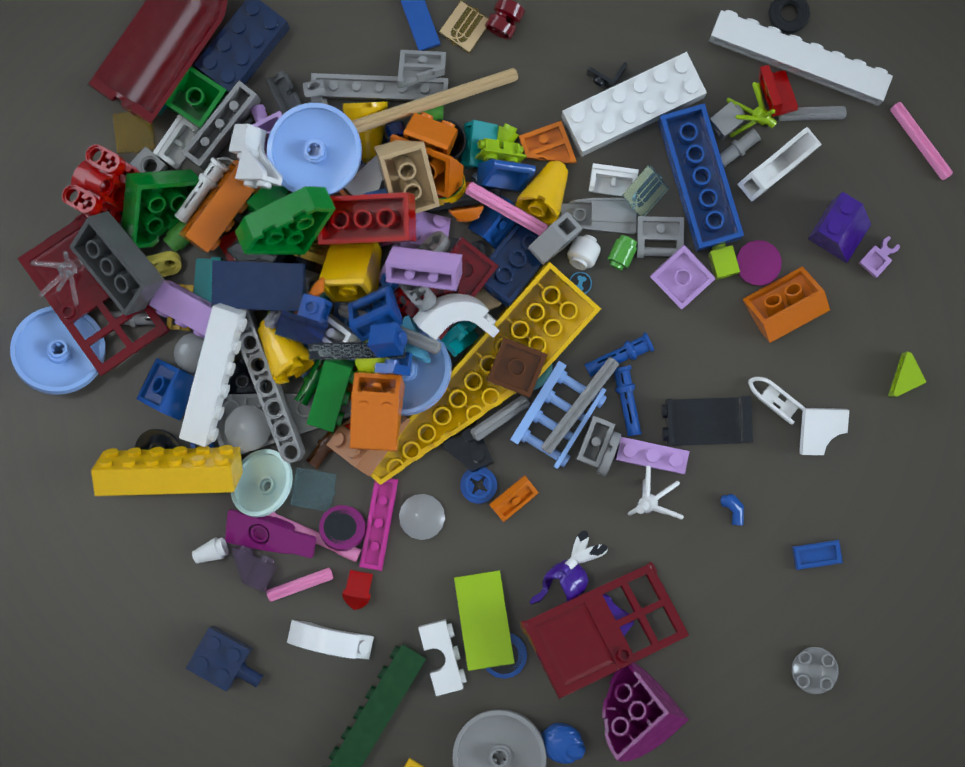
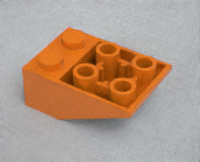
(376, 411)

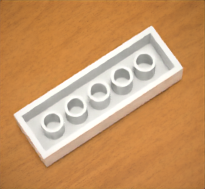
(633, 104)

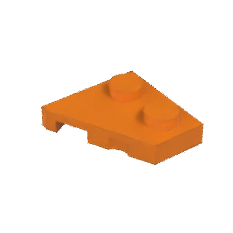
(548, 144)

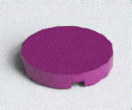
(758, 263)

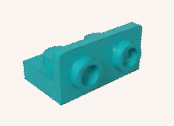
(460, 337)

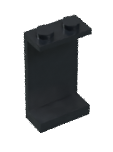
(707, 421)

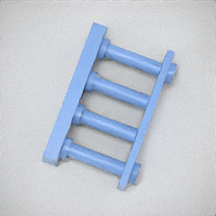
(536, 415)

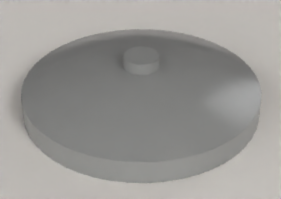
(499, 740)

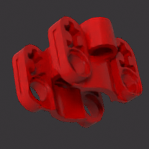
(99, 183)

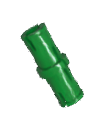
(310, 383)

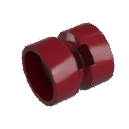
(504, 19)

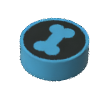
(582, 281)

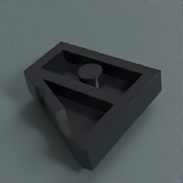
(468, 450)

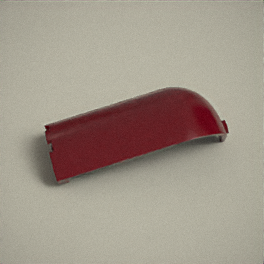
(156, 53)

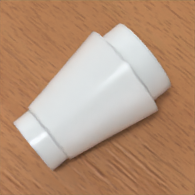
(210, 551)

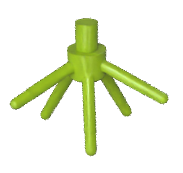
(759, 115)

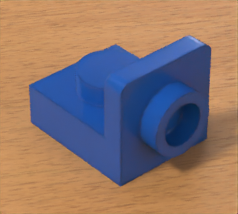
(315, 308)
(395, 366)

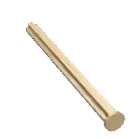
(435, 100)

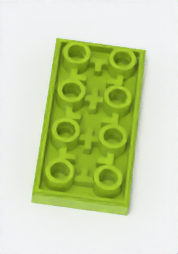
(484, 620)

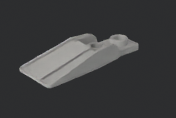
(602, 215)

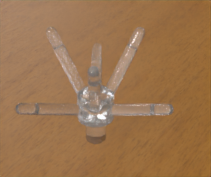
(66, 270)

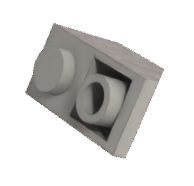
(555, 238)

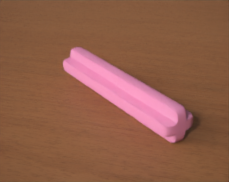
(299, 584)

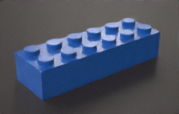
(700, 177)

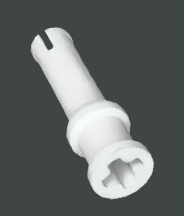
(206, 181)

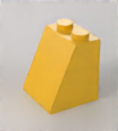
(351, 271)

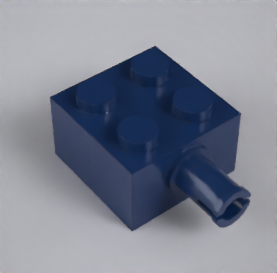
(222, 660)

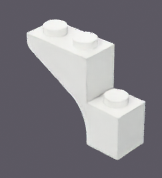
(779, 164)
(253, 165)

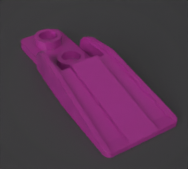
(267, 534)

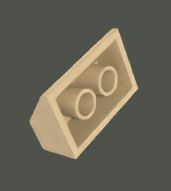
(407, 169)

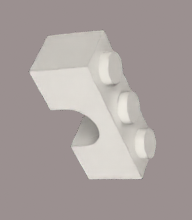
(449, 676)

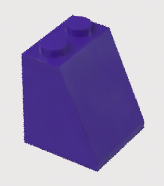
(841, 227)

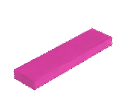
(378, 524)

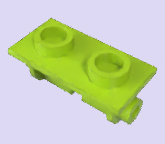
(490, 150)

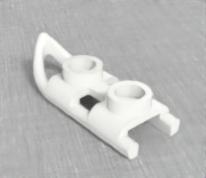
(771, 395)

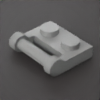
(659, 230)

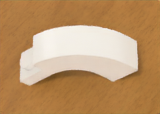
(455, 308)
(329, 641)

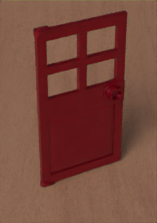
(89, 296)
(584, 641)

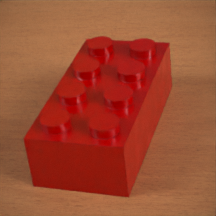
(370, 220)

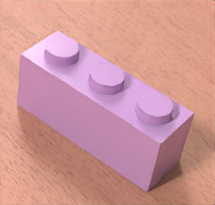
(424, 268)
(183, 306)
(652, 454)

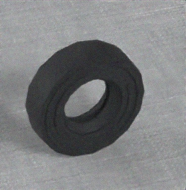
(789, 27)

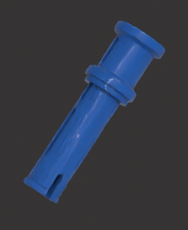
(628, 351)
(621, 389)

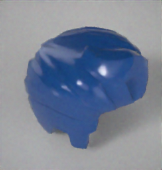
(563, 743)

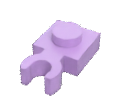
(877, 259)

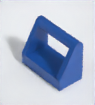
(504, 175)
(386, 314)

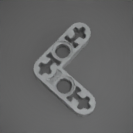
(435, 242)

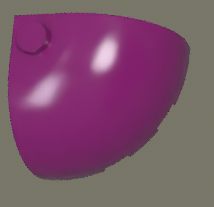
(638, 714)

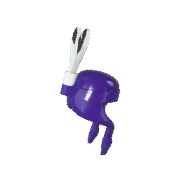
(571, 574)

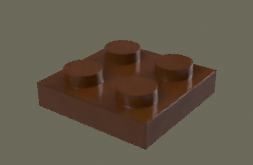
(516, 367)

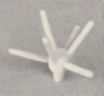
(650, 502)

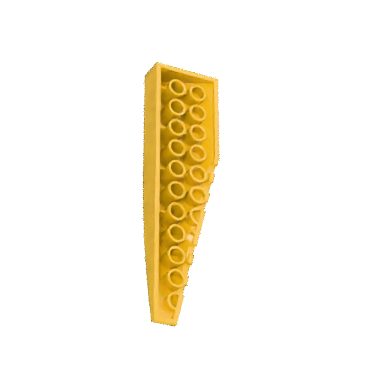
(542, 316)

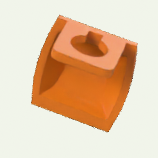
(467, 213)

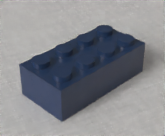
(242, 44)

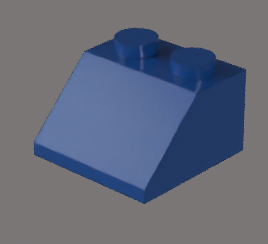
(167, 389)

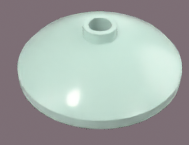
(261, 471)

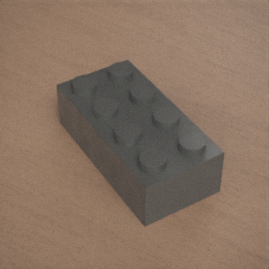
(116, 263)

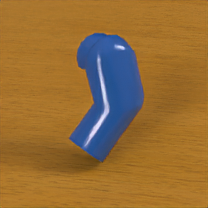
(735, 506)

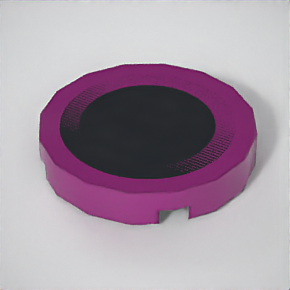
(342, 528)

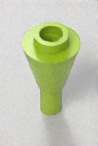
(507, 134)

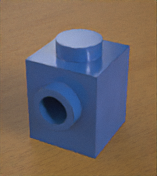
(387, 339)

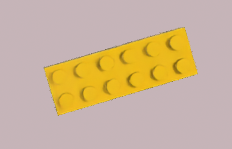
(167, 471)

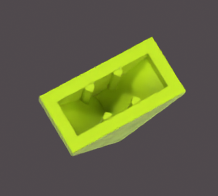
(907, 376)

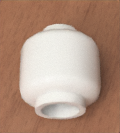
(583, 252)

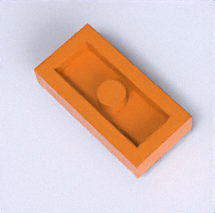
(514, 498)

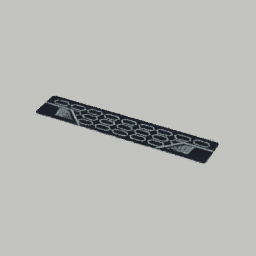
(343, 350)

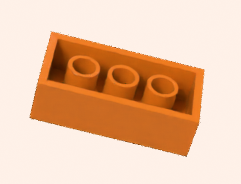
(217, 211)

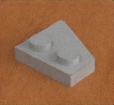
(420, 66)

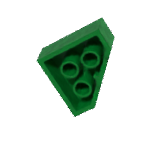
(152, 203)
(286, 224)

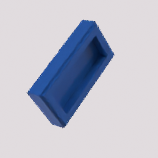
(817, 554)

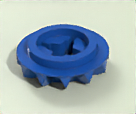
(480, 496)

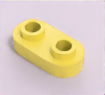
(163, 266)

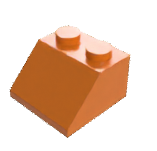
(434, 134)

